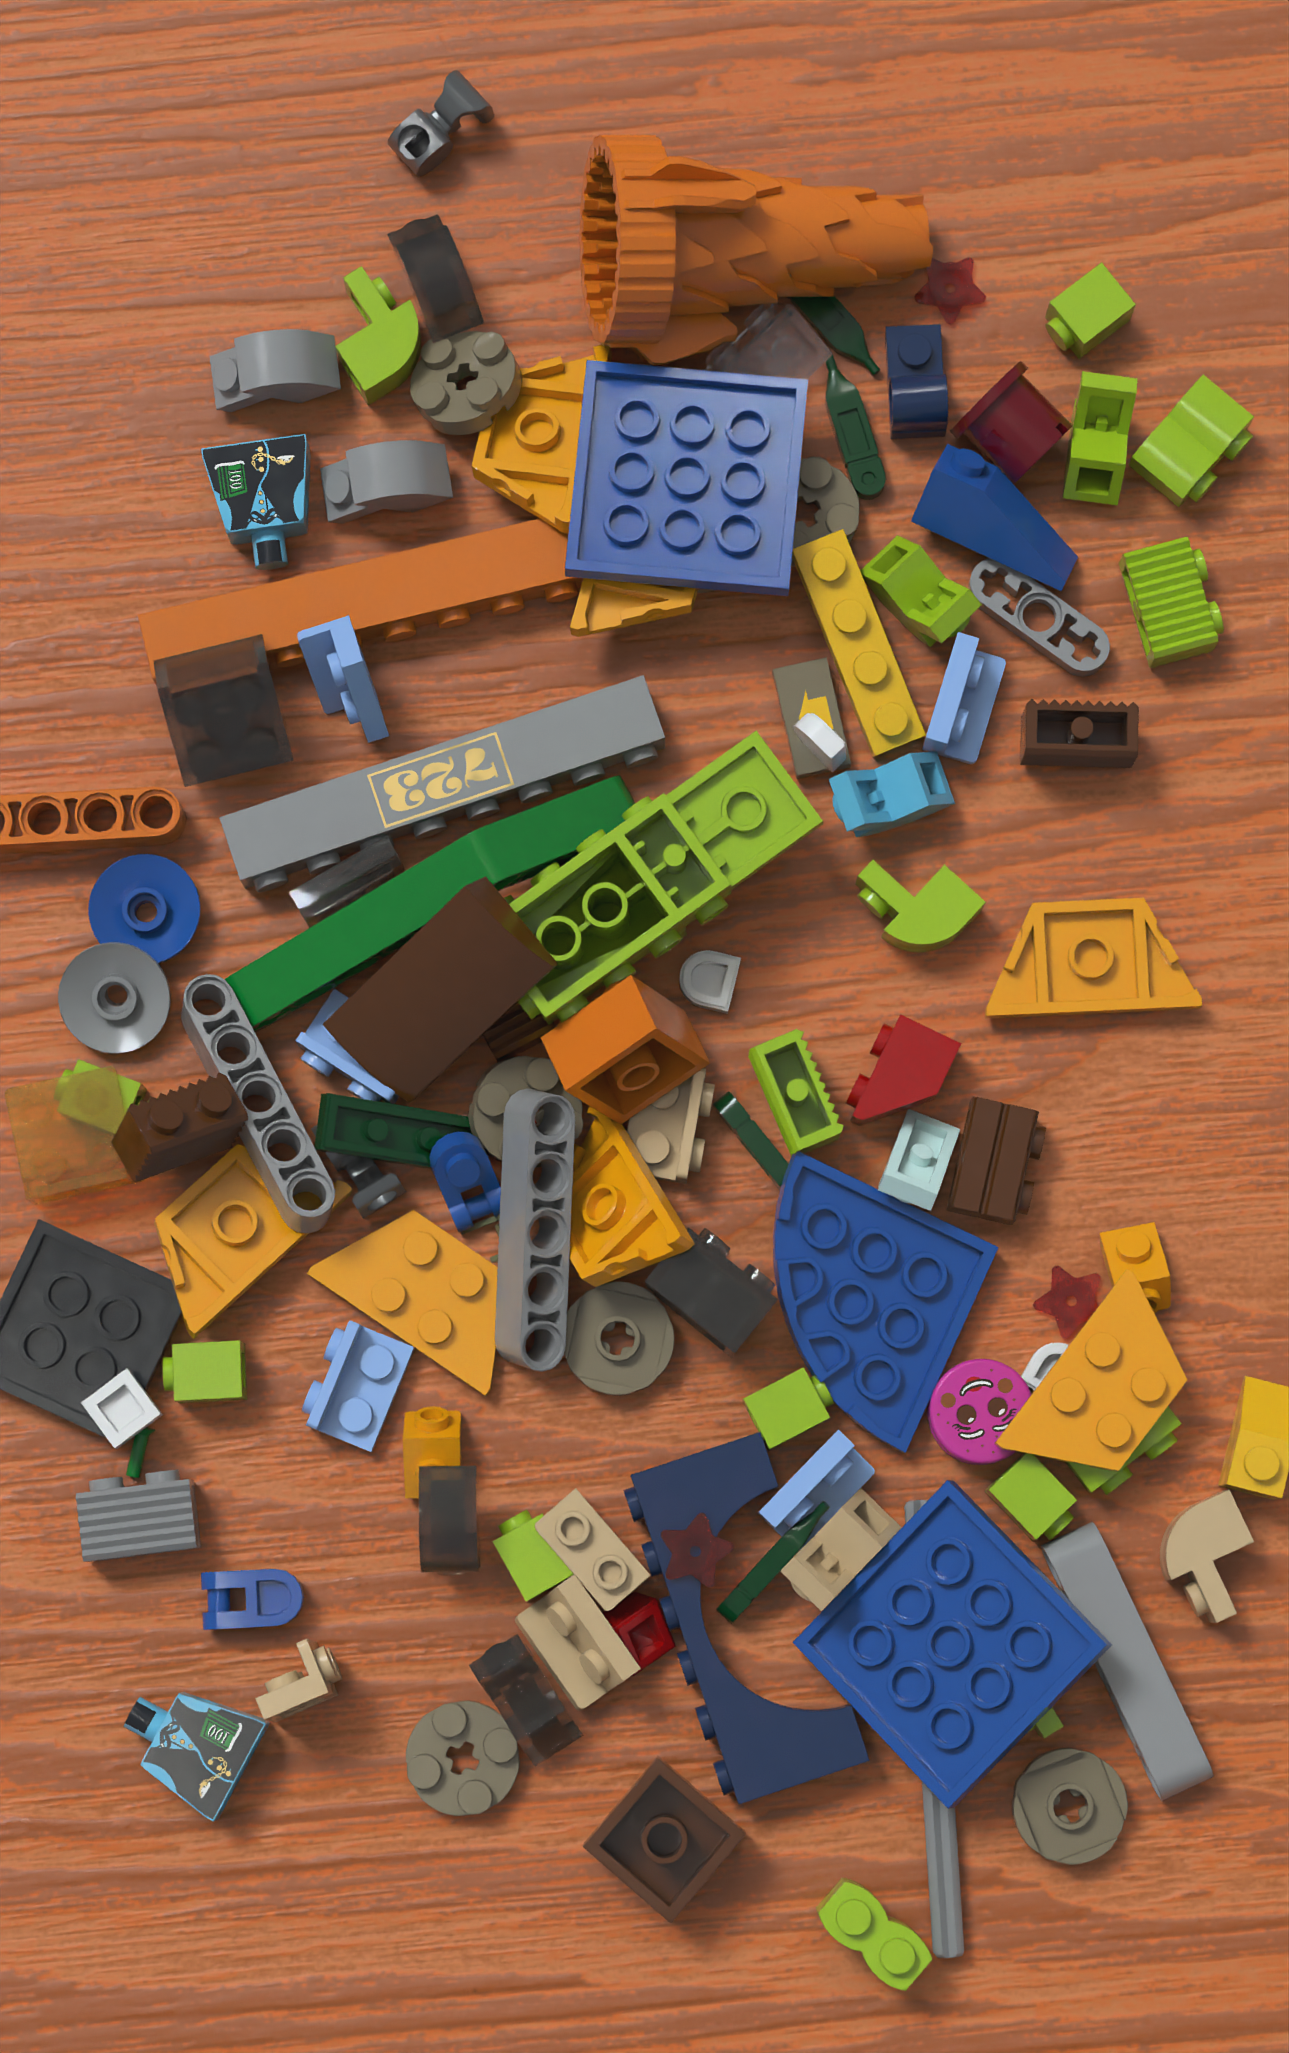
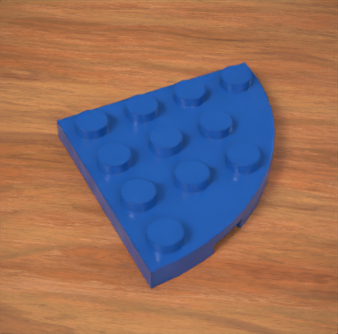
(871, 1293)

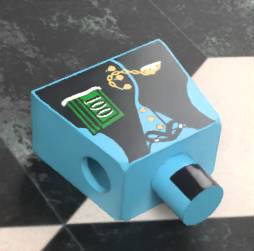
(262, 493)
(197, 1748)

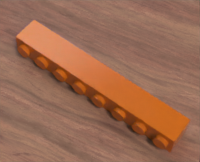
(379, 594)

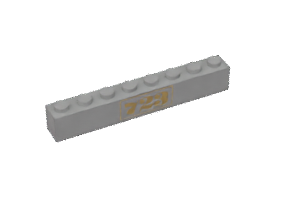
(445, 783)

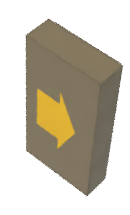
(804, 690)

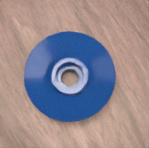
(141, 881)

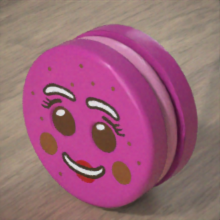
(974, 1408)

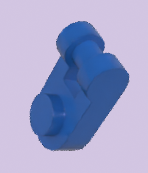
(459, 1165)
(271, 1598)

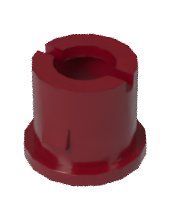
(1013, 424)

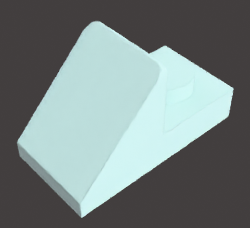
(919, 1160)

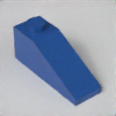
(988, 514)

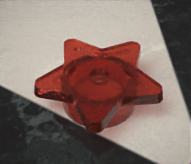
(953, 273)
(1055, 1303)
(699, 1535)

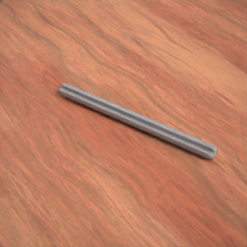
(941, 1857)

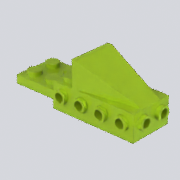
(659, 873)

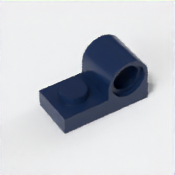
(916, 382)

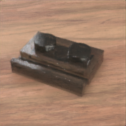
(347, 881)

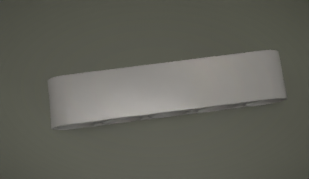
(262, 1129)
(550, 1250)
(1131, 1665)

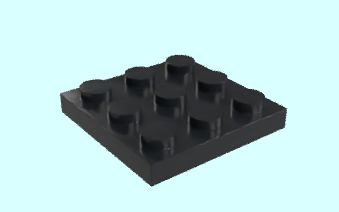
(79, 1321)

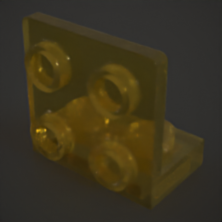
(66, 1134)

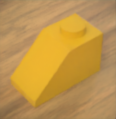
(1258, 1441)

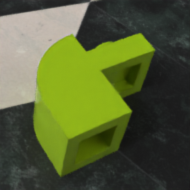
(387, 348)
(1099, 438)
(919, 592)
(922, 921)

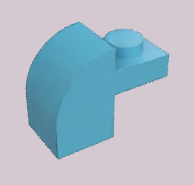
(891, 793)

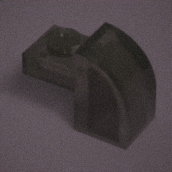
(436, 277)
(449, 1520)
(526, 1699)

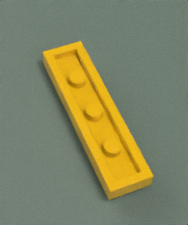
(857, 642)

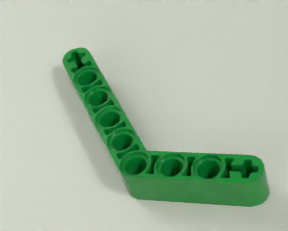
(395, 911)

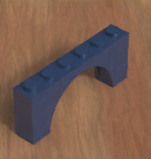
(760, 1741)

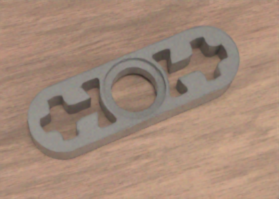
(1081, 627)

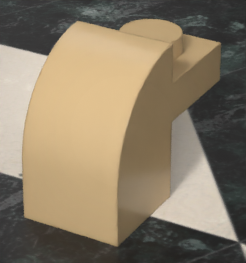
(1193, 1543)
(840, 1550)

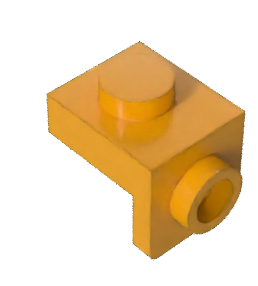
(1140, 1252)
(429, 1439)

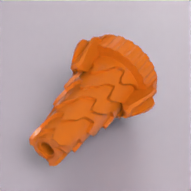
(686, 240)

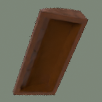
(441, 991)

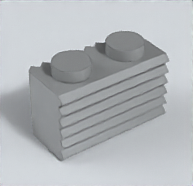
(138, 1518)

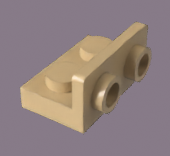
(668, 1127)
(591, 1550)
(576, 1643)
(294, 1692)

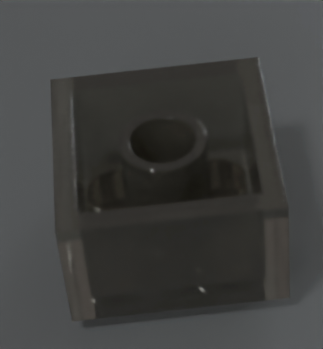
(223, 710)
(713, 1292)

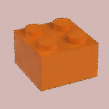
(625, 1049)

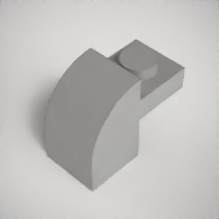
(275, 365)
(386, 476)

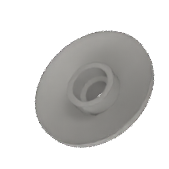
(108, 1024)

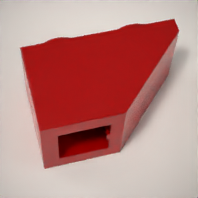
(907, 1073)

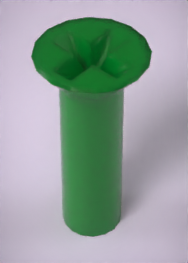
(138, 1452)

